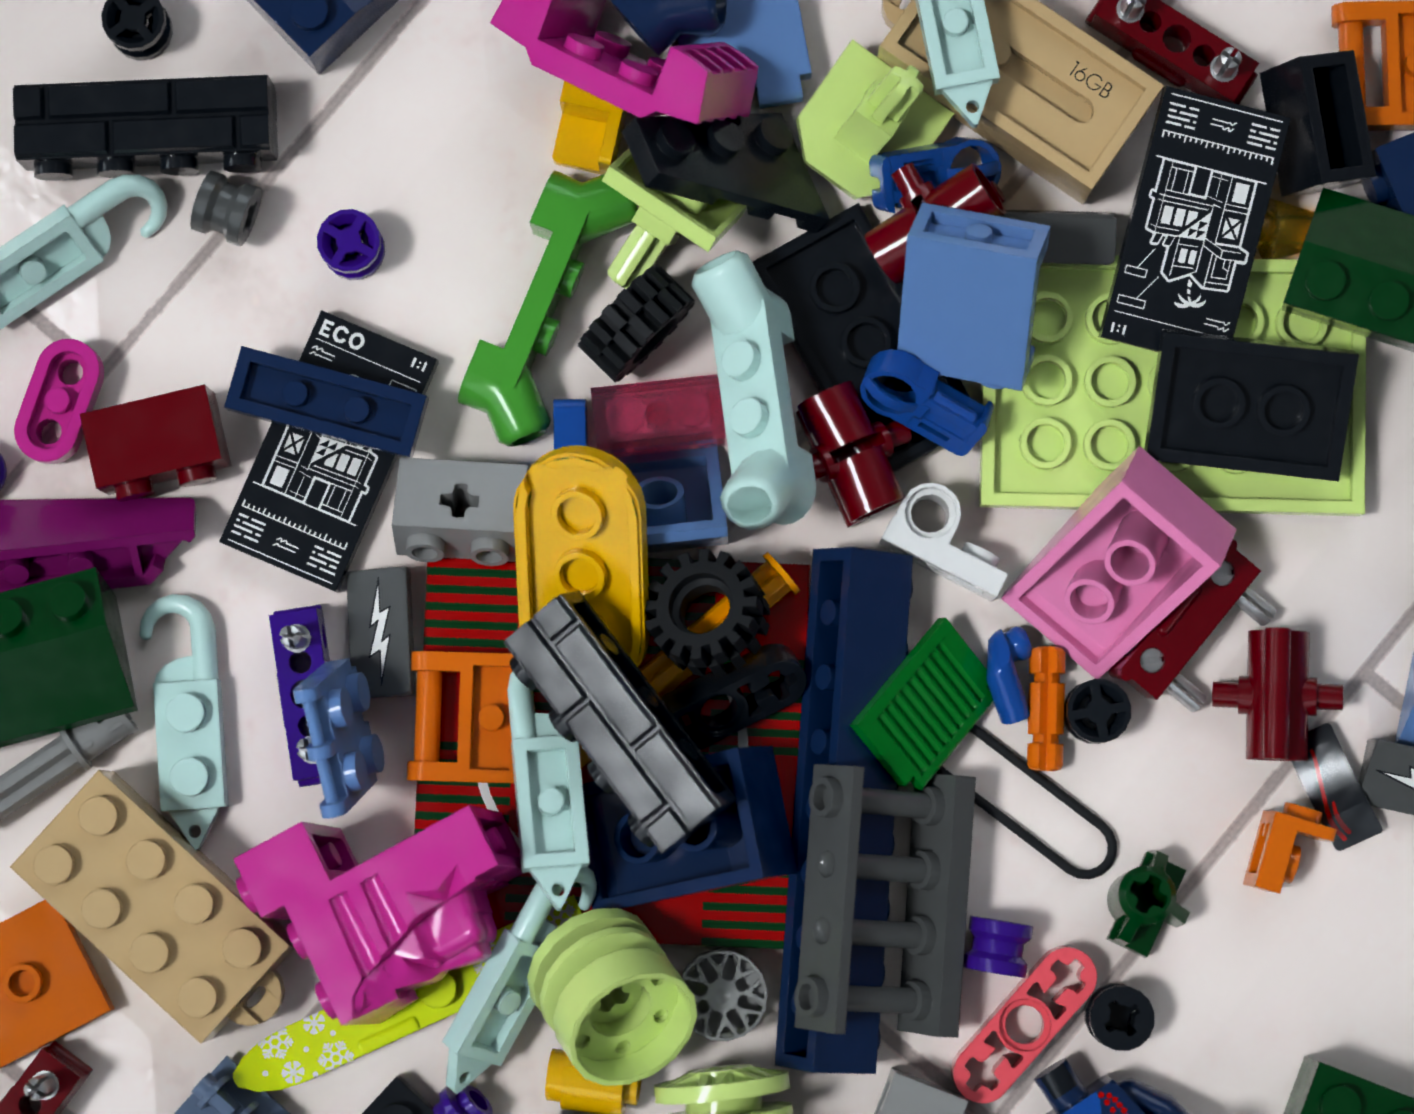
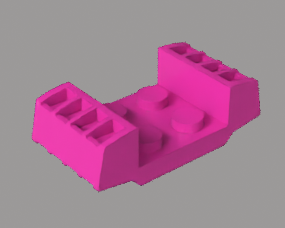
(690, 85)

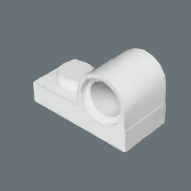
(970, 567)

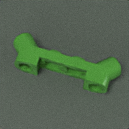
(501, 378)

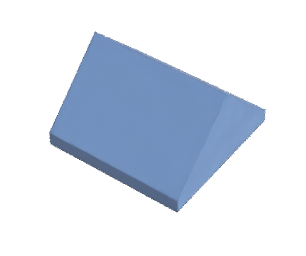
(681, 498)

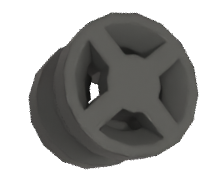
(226, 208)

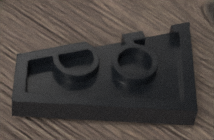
(731, 159)

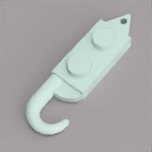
(959, 52)
(68, 244)
(189, 722)
(546, 796)
(501, 994)

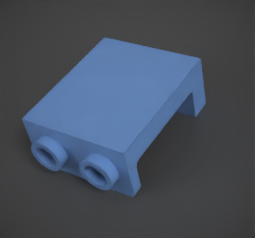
(972, 294)

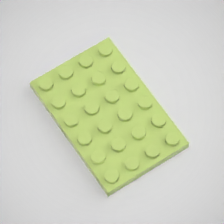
(1093, 396)

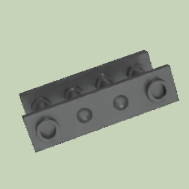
(934, 912)

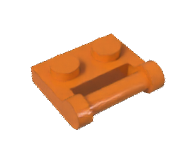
(1397, 56)
(483, 721)

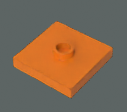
(44, 982)

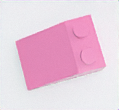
(1121, 563)

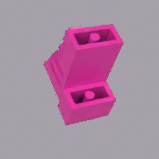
(390, 920)

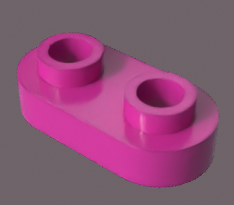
(52, 400)

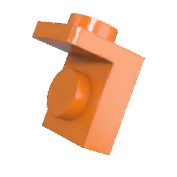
(1274, 853)

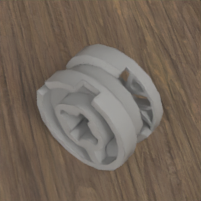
(727, 993)

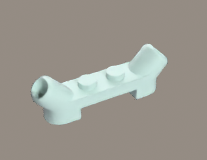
(749, 326)

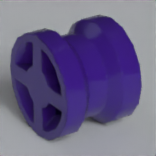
(341, 236)
(997, 946)

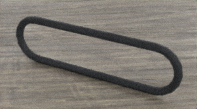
(1057, 792)

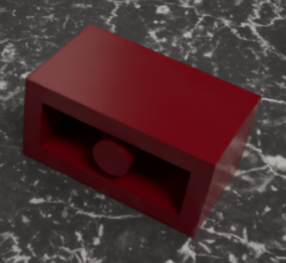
(156, 442)

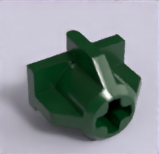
(1144, 901)

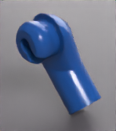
(1002, 675)

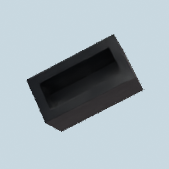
(1327, 126)

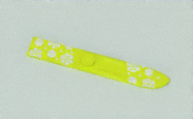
(323, 1044)

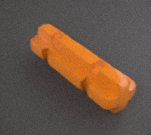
(1046, 708)

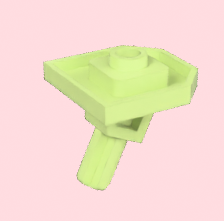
(862, 112)
(662, 221)

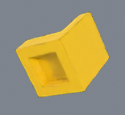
(587, 131)

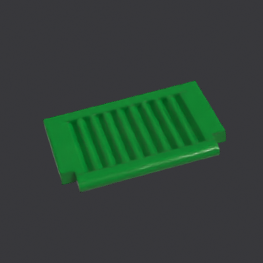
(925, 707)

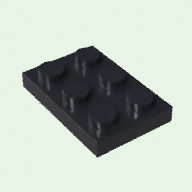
(1250, 404)

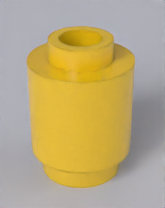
(576, 1093)

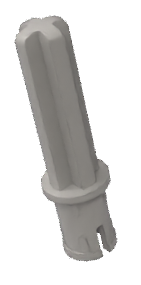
(60, 758)

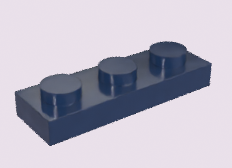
(326, 402)

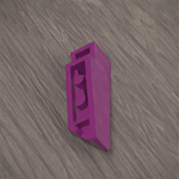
(71, 535)

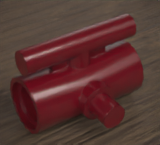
(964, 191)
(852, 452)
(1277, 695)

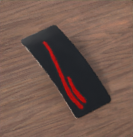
(1336, 790)

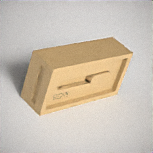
(1059, 97)
(157, 908)

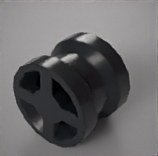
(124, 16)
(1107, 709)
(1111, 1008)

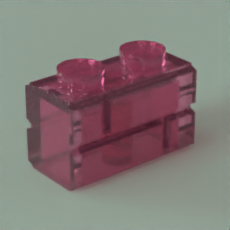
(658, 416)

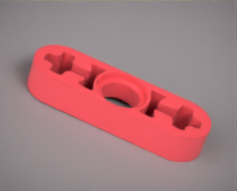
(1002, 1070)

